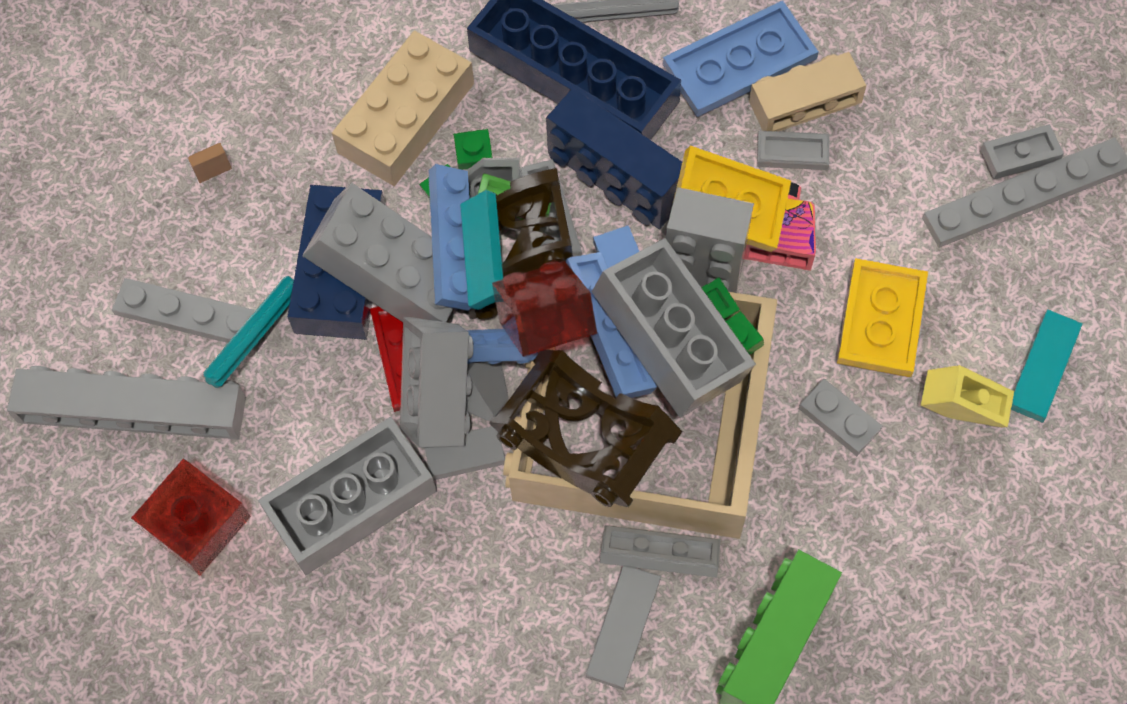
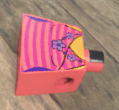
(797, 236)

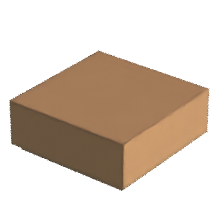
(209, 162)

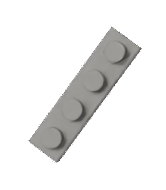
(180, 310)

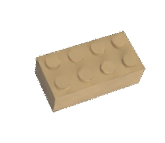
(403, 108)

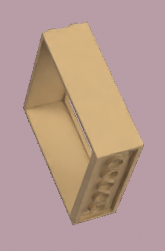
(732, 466)

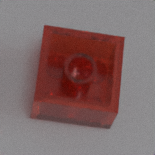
(544, 307)
(191, 516)

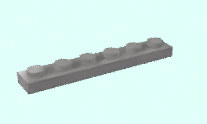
(1026, 192)

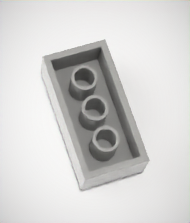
(710, 235)
(377, 255)
(672, 327)
(348, 495)

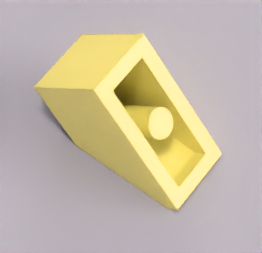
(967, 396)

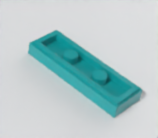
(481, 248)
(1045, 365)

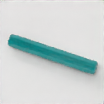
(249, 334)

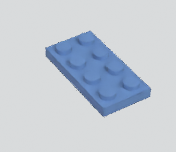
(739, 56)

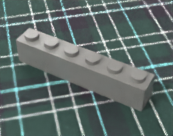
(126, 403)

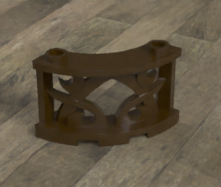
(530, 200)
(643, 425)

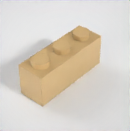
(807, 92)

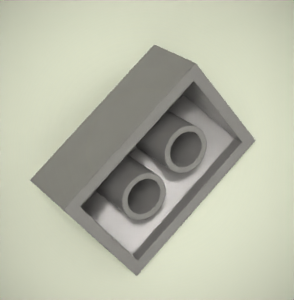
(435, 382)

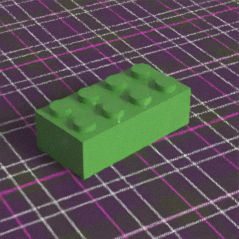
(781, 632)

